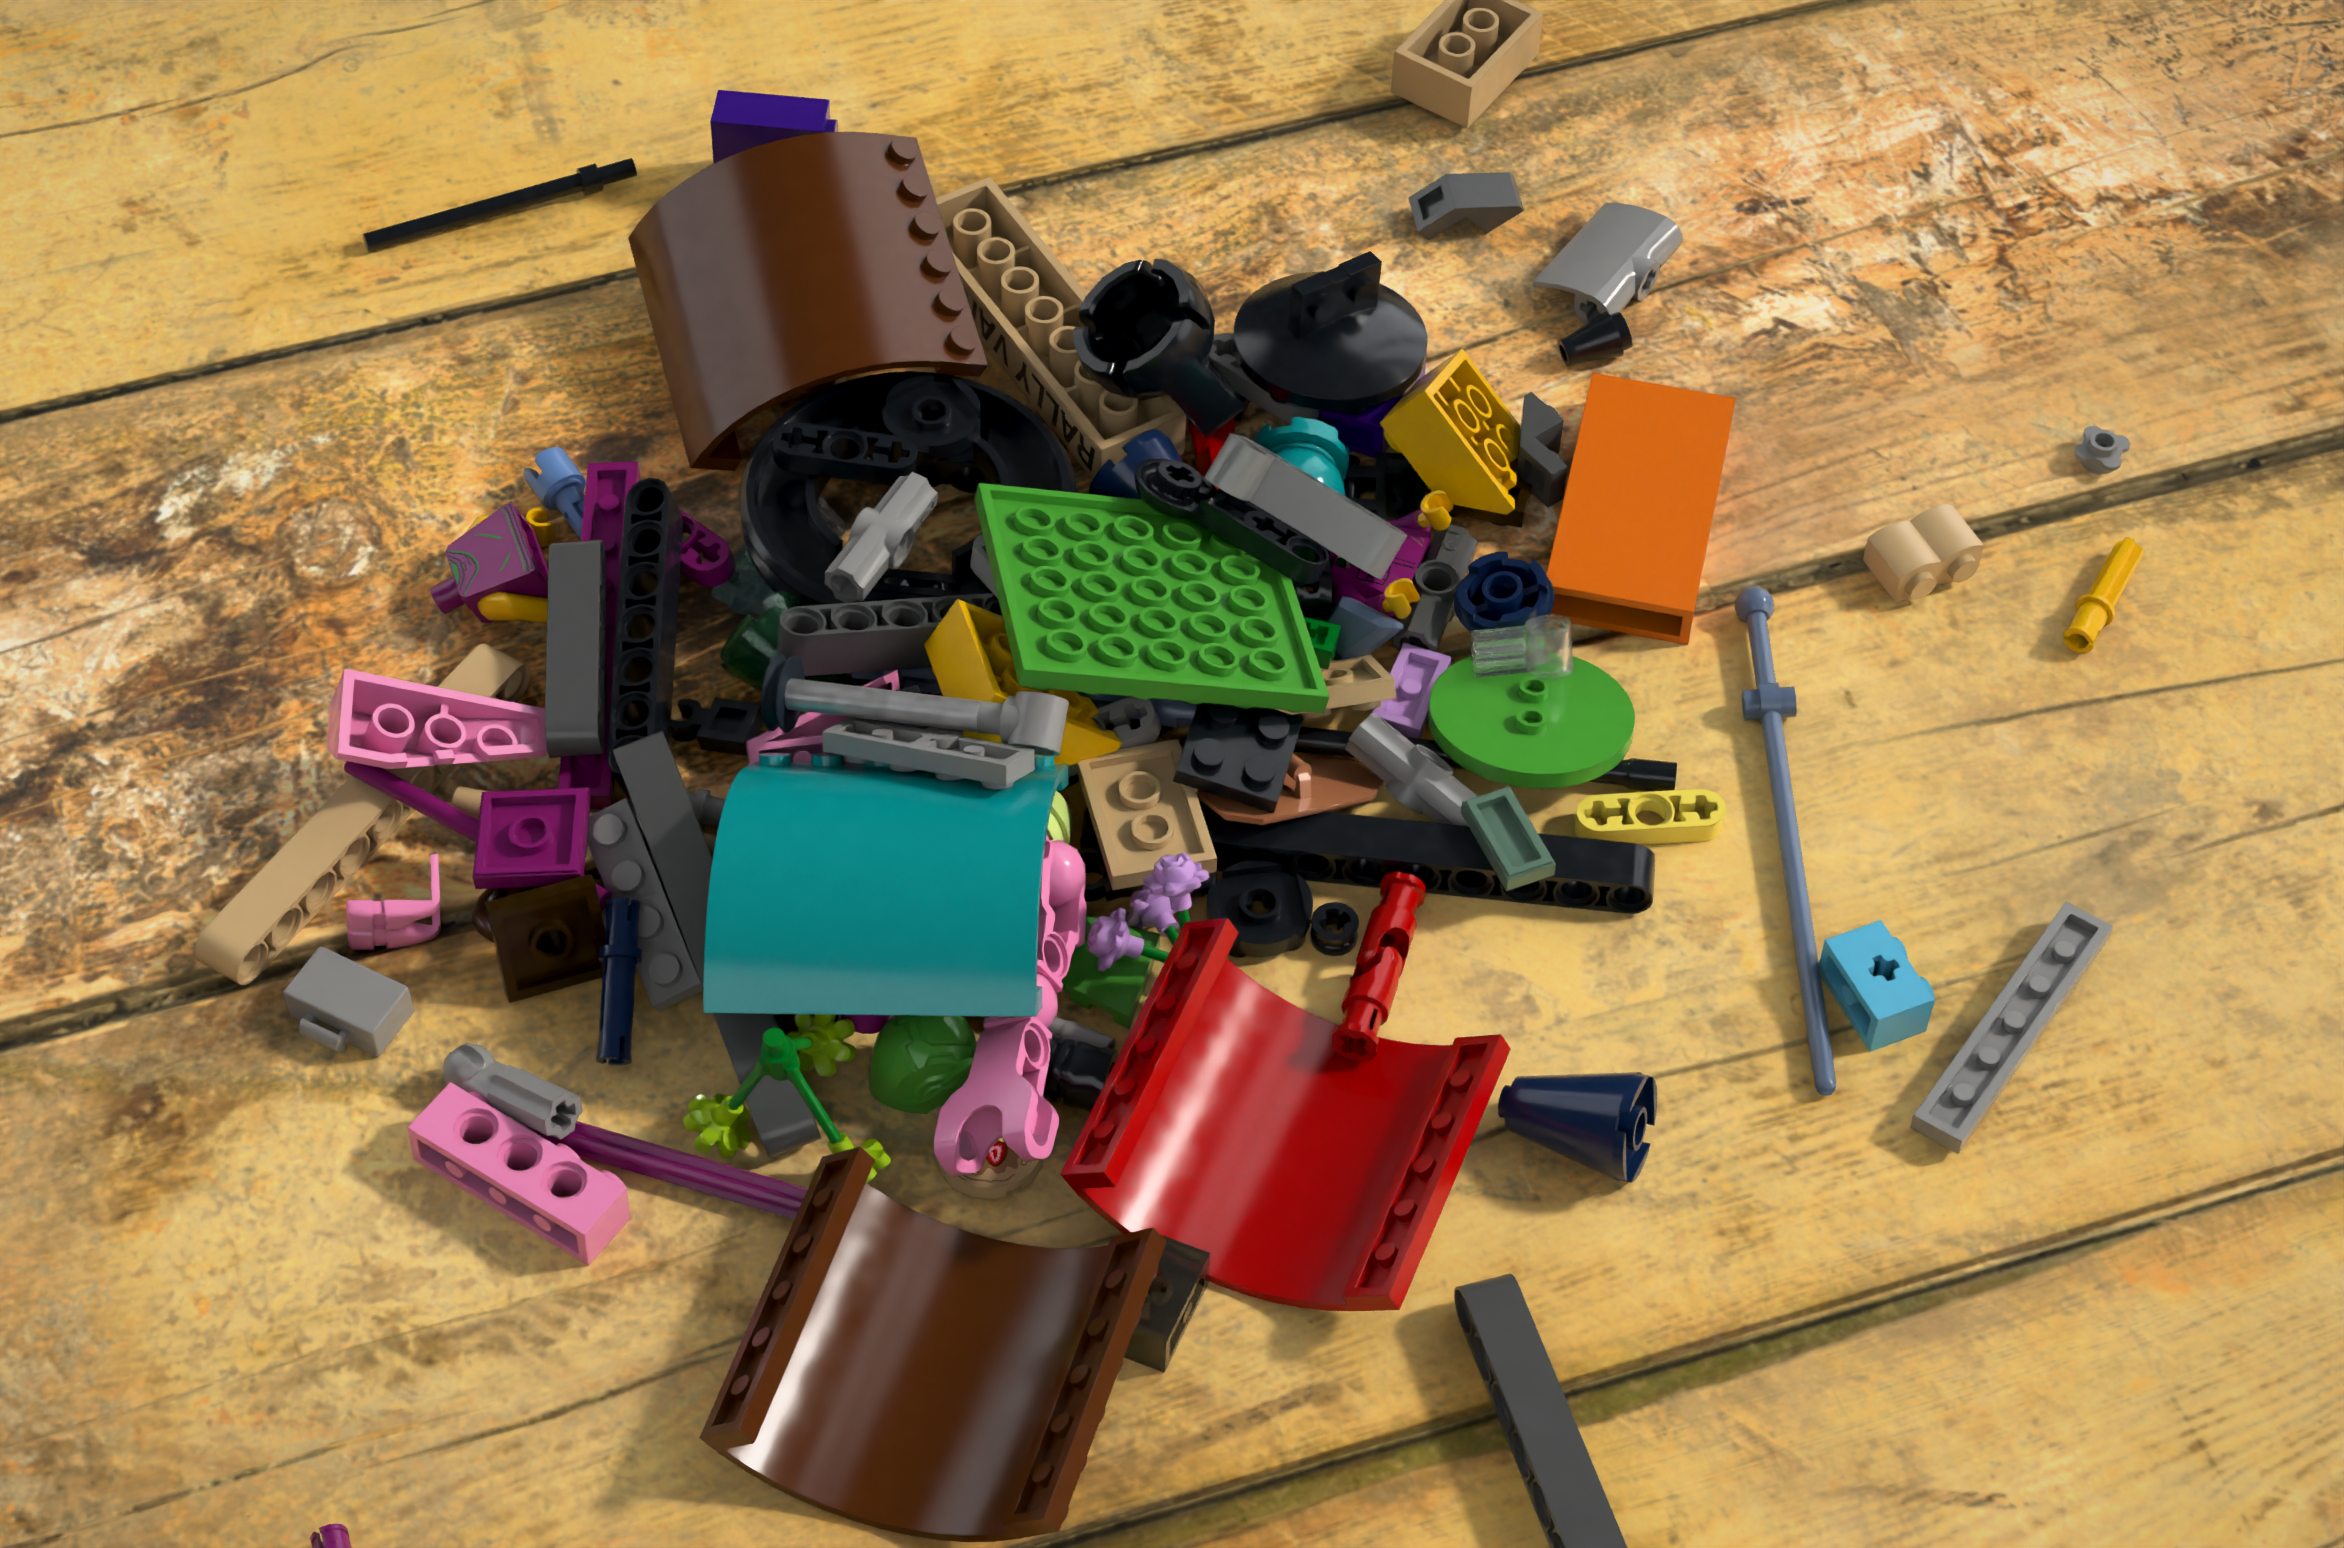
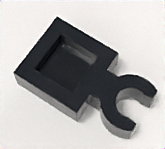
(721, 727)

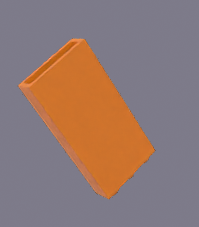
(1639, 507)

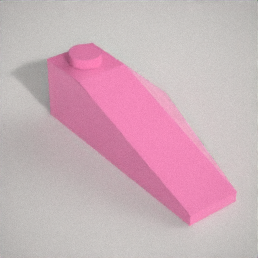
(419, 725)

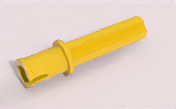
(2097, 606)

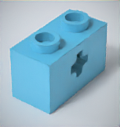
(1876, 985)

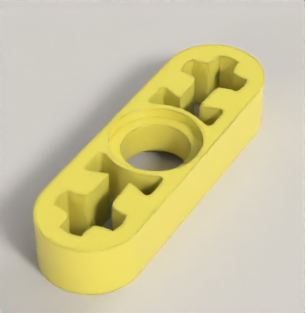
(1665, 803)

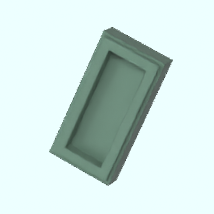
(1508, 838)

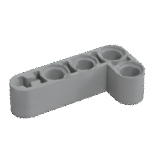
(1305, 504)

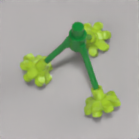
(819, 1045)

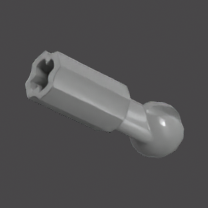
(513, 1090)

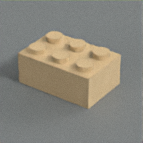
(1466, 56)

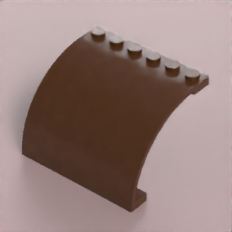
(797, 274)
(927, 1365)

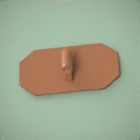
(1310, 787)

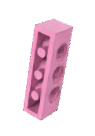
(577, 1224)

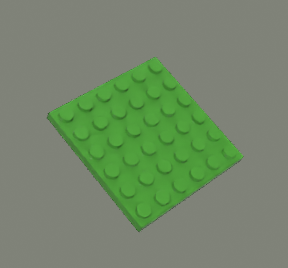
(1142, 604)

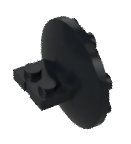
(1331, 338)

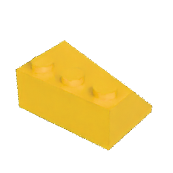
(1458, 436)
(976, 663)

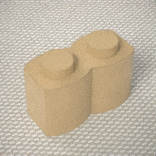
(1923, 552)

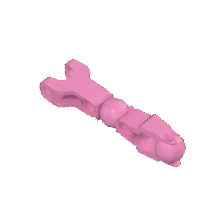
(1013, 1053)

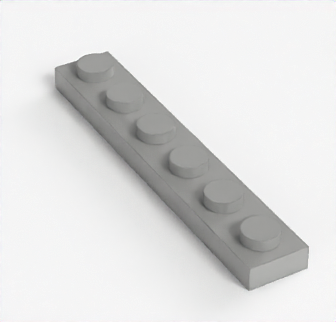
(2011, 1028)

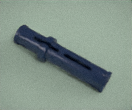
(618, 981)

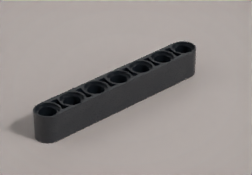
(645, 618)

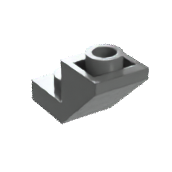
(1481, 197)
(1539, 450)

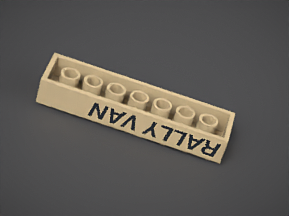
(1027, 320)

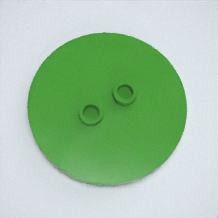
(1531, 727)

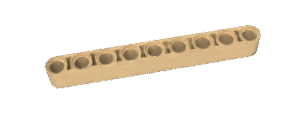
(335, 843)

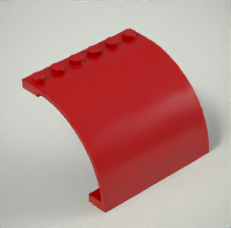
(1271, 1147)

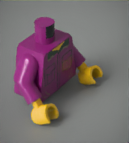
(1397, 586)

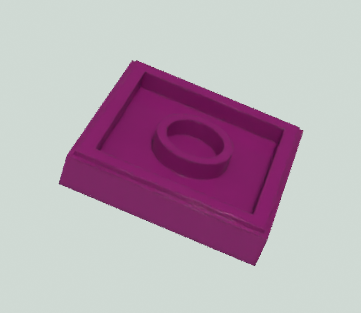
(531, 837)

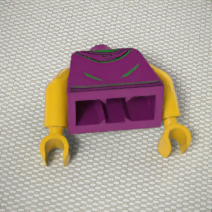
(500, 567)

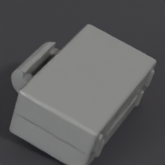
(347, 1003)

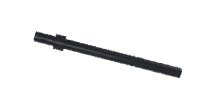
(586, 180)

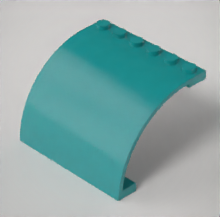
(876, 891)

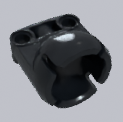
(1153, 338)

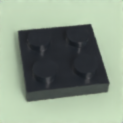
(1239, 753)

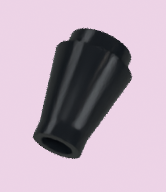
(1597, 340)

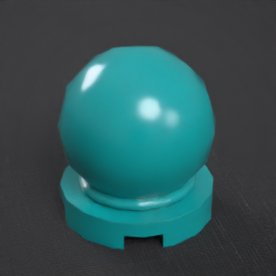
(1311, 447)

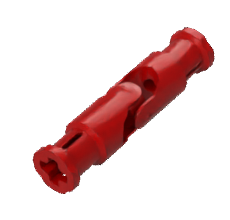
(1378, 966)

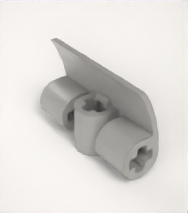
(1612, 259)

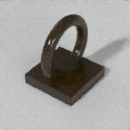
(543, 935)

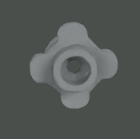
(2101, 450)

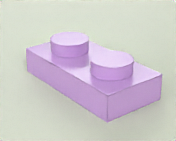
(1414, 678)

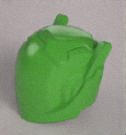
(920, 1061)

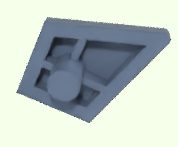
(1361, 628)

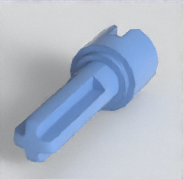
(559, 485)

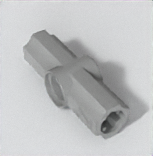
(881, 538)
(1412, 772)

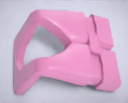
(393, 921)

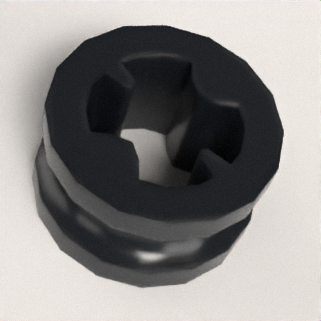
(1332, 914)

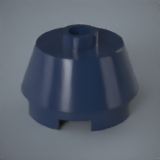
(1502, 593)

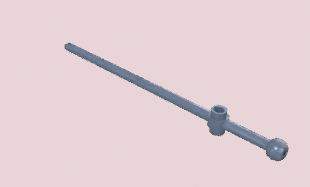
(1770, 705)

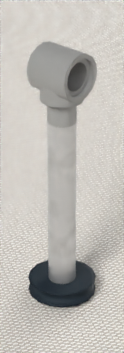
(1024, 721)

